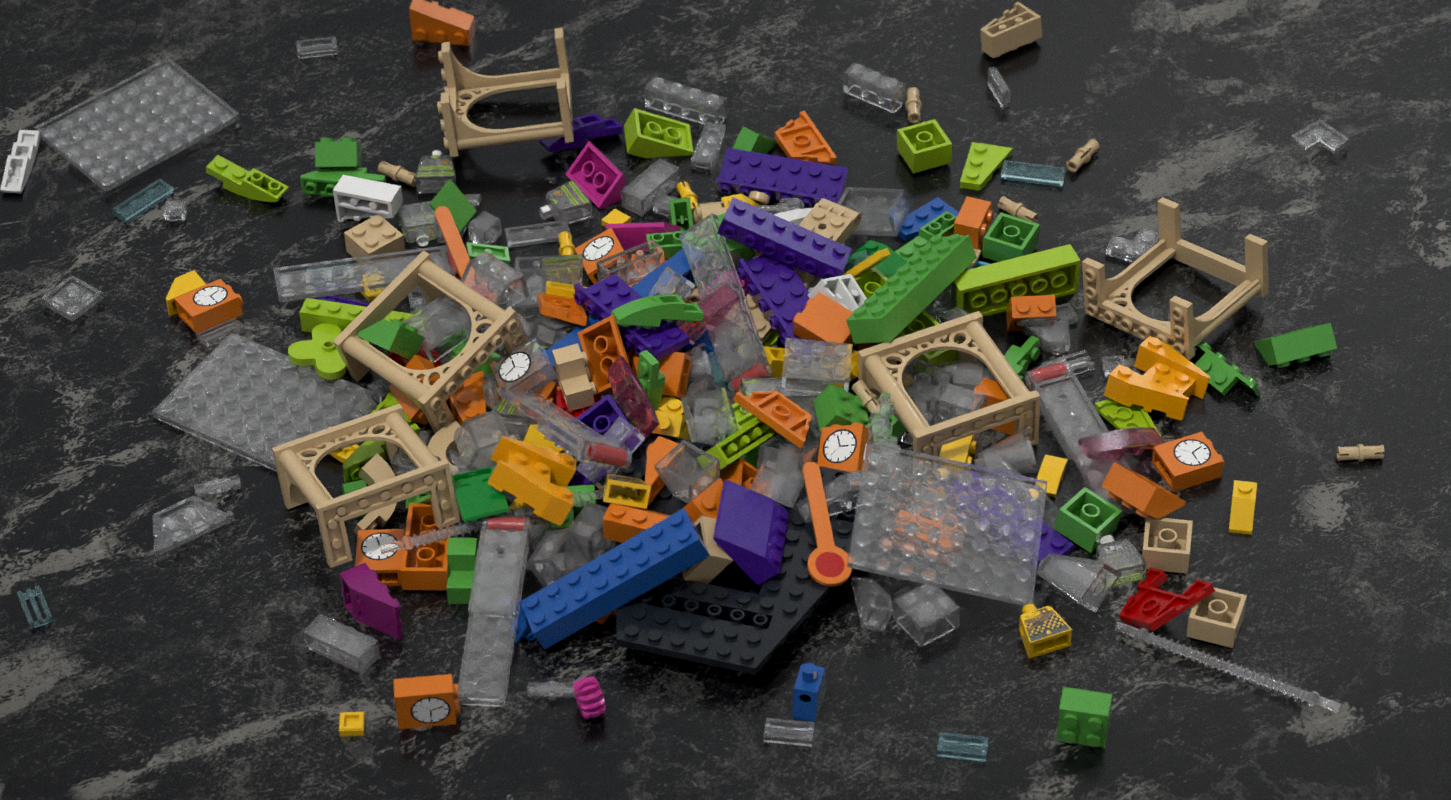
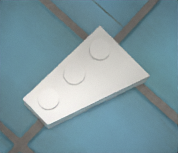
(365, 198)
(841, 290)

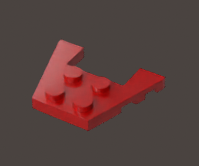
(1155, 607)

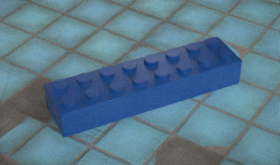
(614, 578)

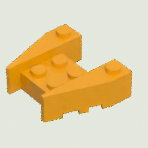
(1164, 386)
(534, 477)

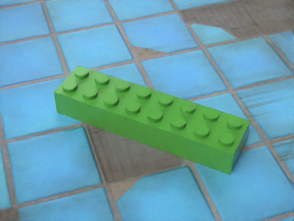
(911, 289)

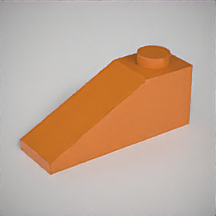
(654, 453)

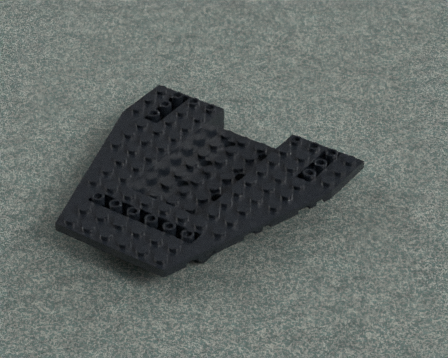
(731, 618)

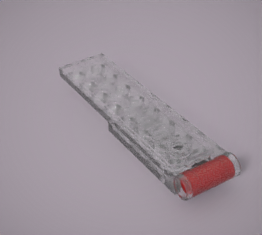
(353, 274)
(736, 335)
(1071, 419)
(568, 431)
(494, 610)

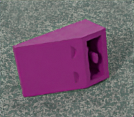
(370, 600)

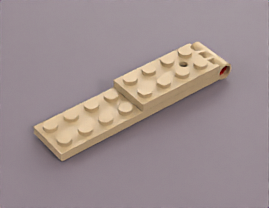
(826, 220)

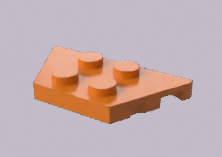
(804, 142)
(561, 308)
(778, 413)

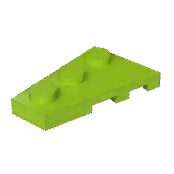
(981, 164)
(1124, 416)

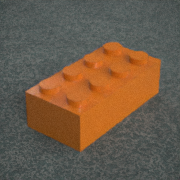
(427, 565)

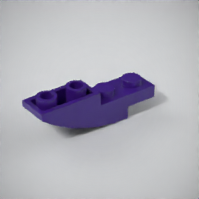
(584, 128)

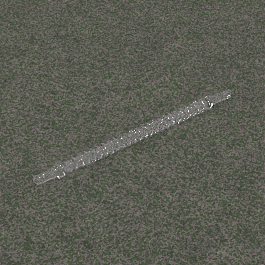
(408, 542)
(1142, 635)

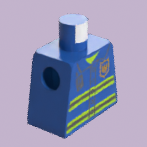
(810, 682)

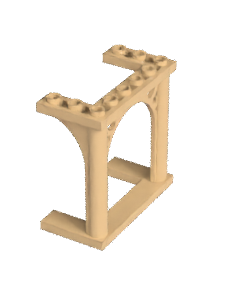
(463, 83)
(433, 282)
(1183, 330)
(974, 342)
(388, 425)

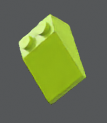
(656, 136)

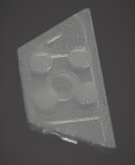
(186, 522)

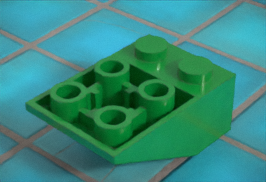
(476, 497)

